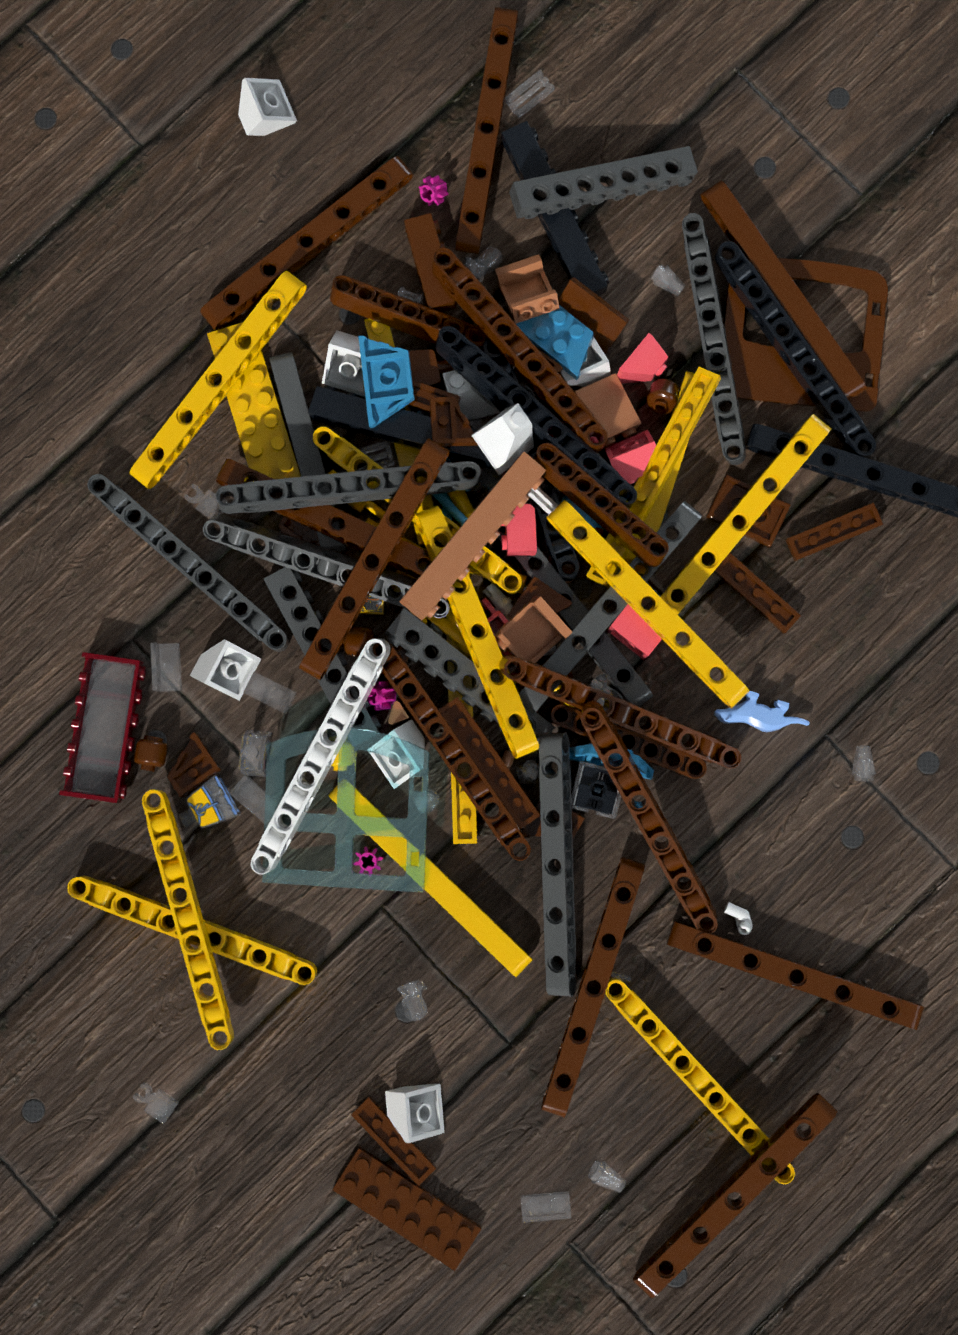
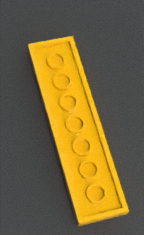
(258, 414)

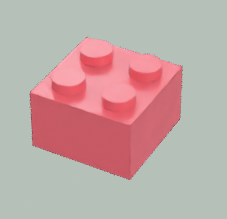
(634, 633)

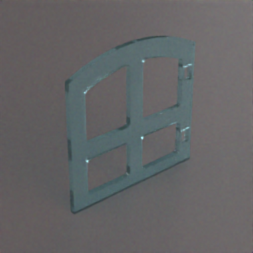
(345, 822)

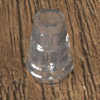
(667, 280)
(863, 764)
(605, 1176)

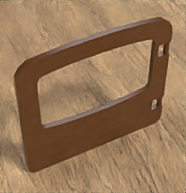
(761, 371)

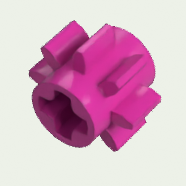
(433, 190)
(382, 696)
(361, 862)

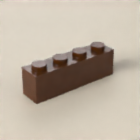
(424, 241)

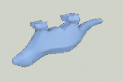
(759, 715)

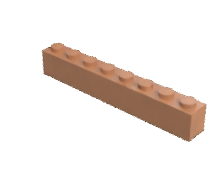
(472, 537)

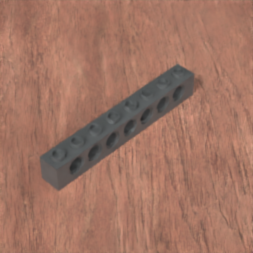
(655, 164)
(278, 584)
(463, 666)

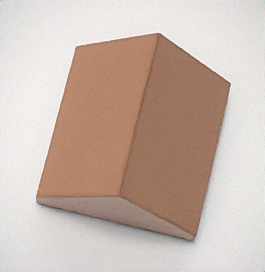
(397, 714)

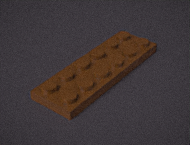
(407, 1208)

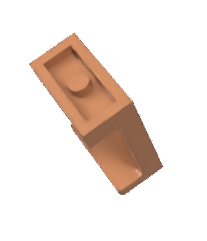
(526, 289)
(611, 408)
(532, 631)

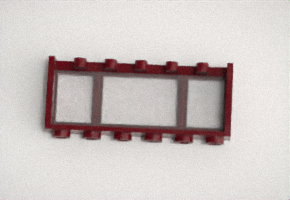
(103, 728)

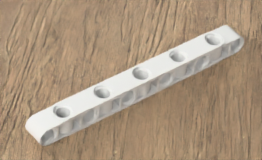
(320, 756)

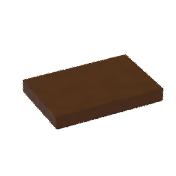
(594, 313)
(764, 528)

